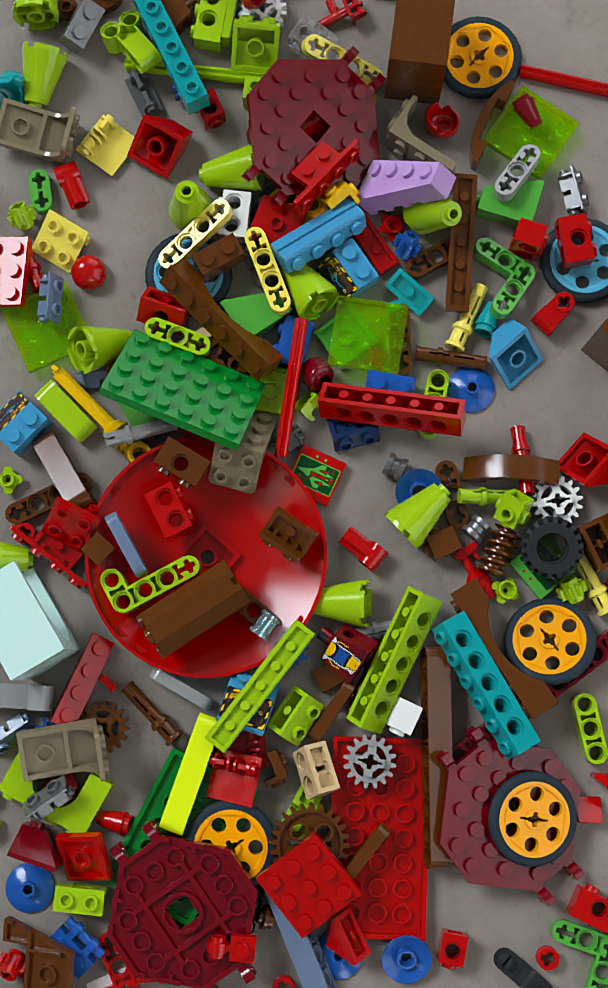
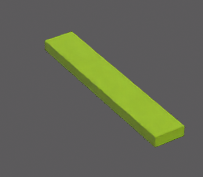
(260, 686)

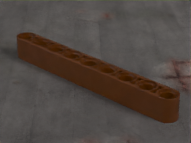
(435, 736)

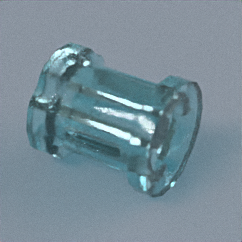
(265, 625)

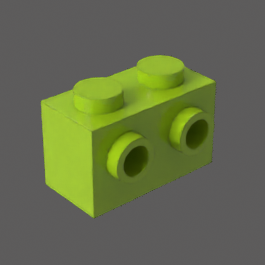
(295, 715)

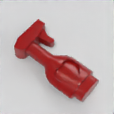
(473, 573)

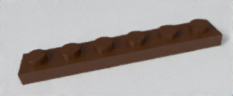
(461, 245)

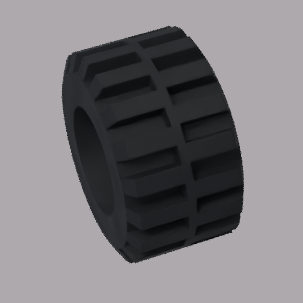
(556, 567)

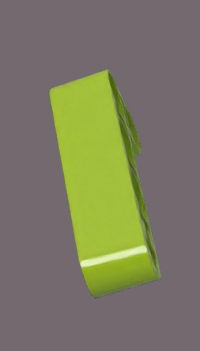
(153, 579)

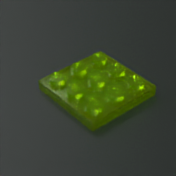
(550, 137)
(367, 335)
(42, 342)

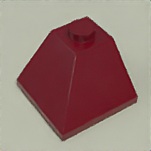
(36, 846)

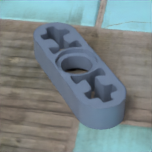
(126, 545)

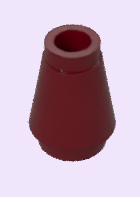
(527, 111)

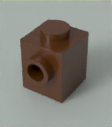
(441, 543)

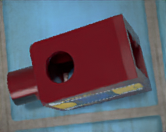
(346, 651)

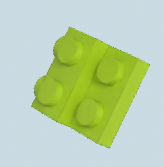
(255, 43)

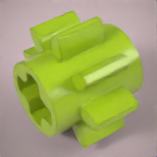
(21, 216)
(571, 589)

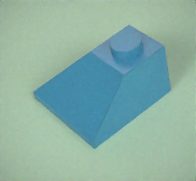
(513, 352)

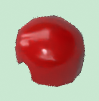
(441, 121)
(88, 272)

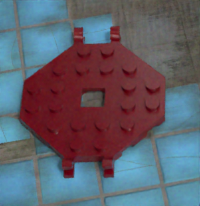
(286, 99)
(465, 812)
(157, 878)

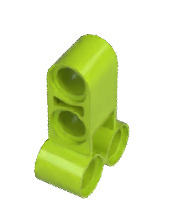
(130, 40)

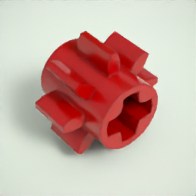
(12, 964)

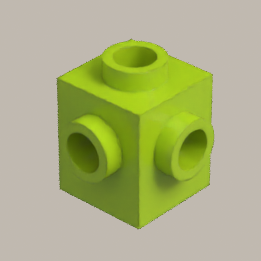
(513, 509)

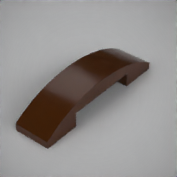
(497, 100)
(511, 467)

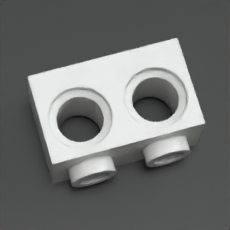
(240, 216)
(403, 717)

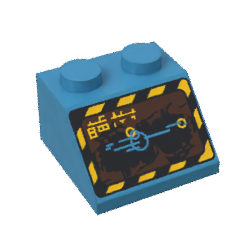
(348, 270)
(21, 423)
(260, 719)

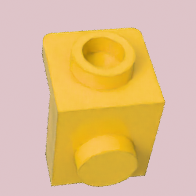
(338, 192)

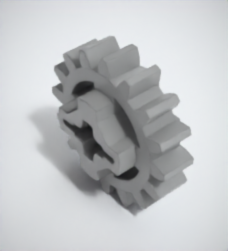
(368, 771)

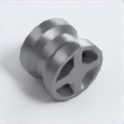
(395, 466)
(476, 528)

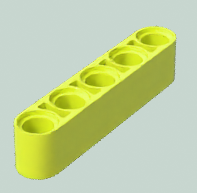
(189, 777)

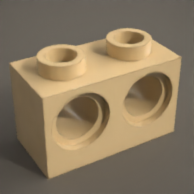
(316, 770)

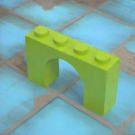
(74, 817)

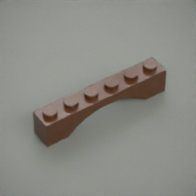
(248, 349)
(532, 693)

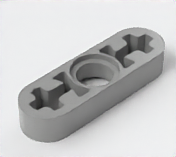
(516, 163)
(181, 688)

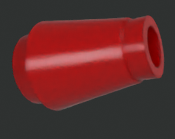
(115, 821)

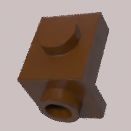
(278, 762)

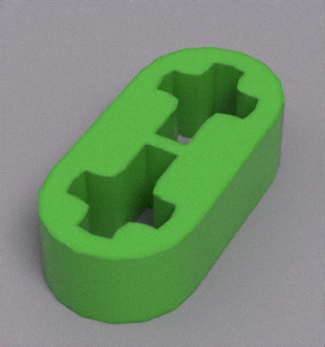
(46, 191)

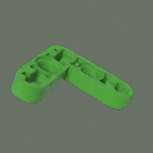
(511, 272)
(596, 947)

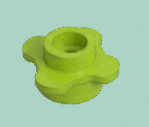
(15, 480)
(511, 592)

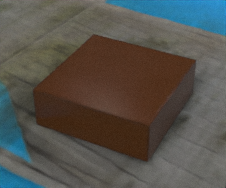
(98, 549)
(326, 677)

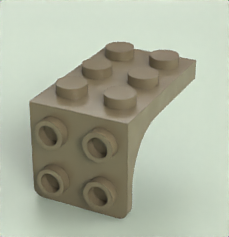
(38, 130)
(406, 145)
(242, 467)
(63, 750)

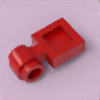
(240, 948)

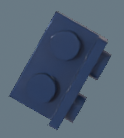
(351, 434)

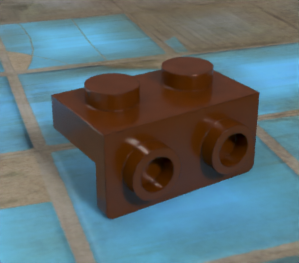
(288, 535)

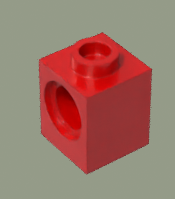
(215, 119)
(449, 937)

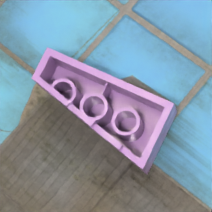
(403, 184)

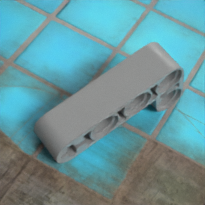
(27, 696)

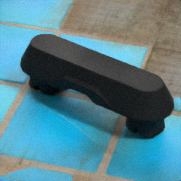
(518, 970)

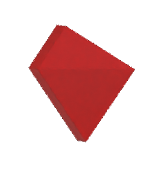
(347, 938)

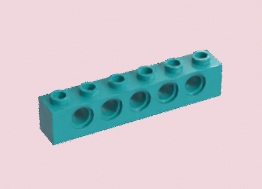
(173, 54)
(497, 690)

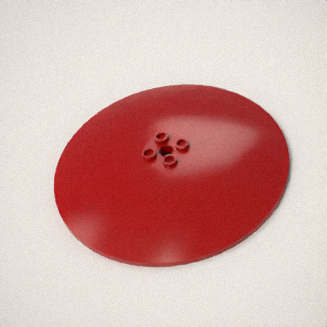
(228, 526)

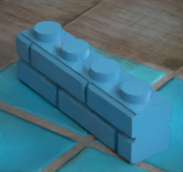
(318, 235)

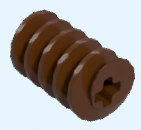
(499, 551)

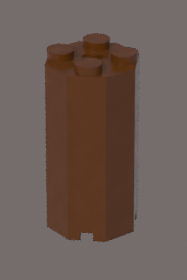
(193, 609)

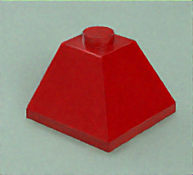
(159, 144)
(586, 461)

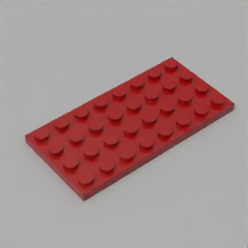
(395, 875)

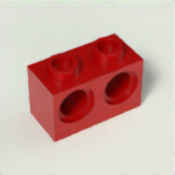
(528, 239)
(165, 513)

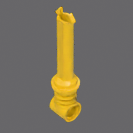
(97, 413)

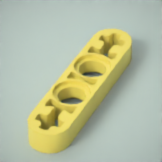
(320, 42)
(192, 231)
(268, 270)

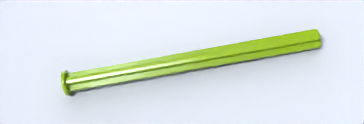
(204, 72)

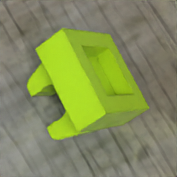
(307, 404)

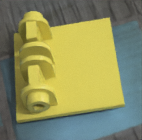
(106, 145)
(60, 241)

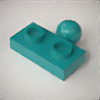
(409, 292)

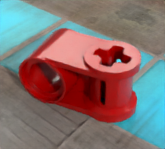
(551, 315)

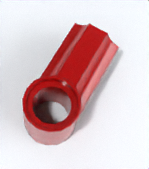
(70, 180)
(366, 551)

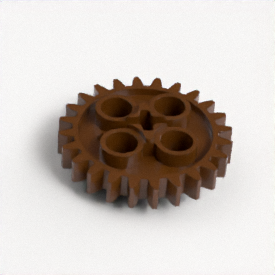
(311, 821)

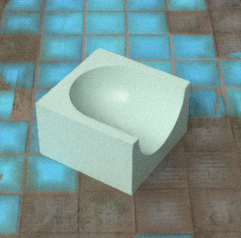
(30, 626)

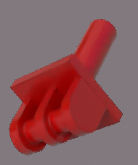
(337, 15)

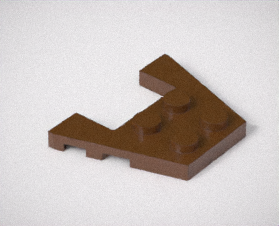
(46, 961)

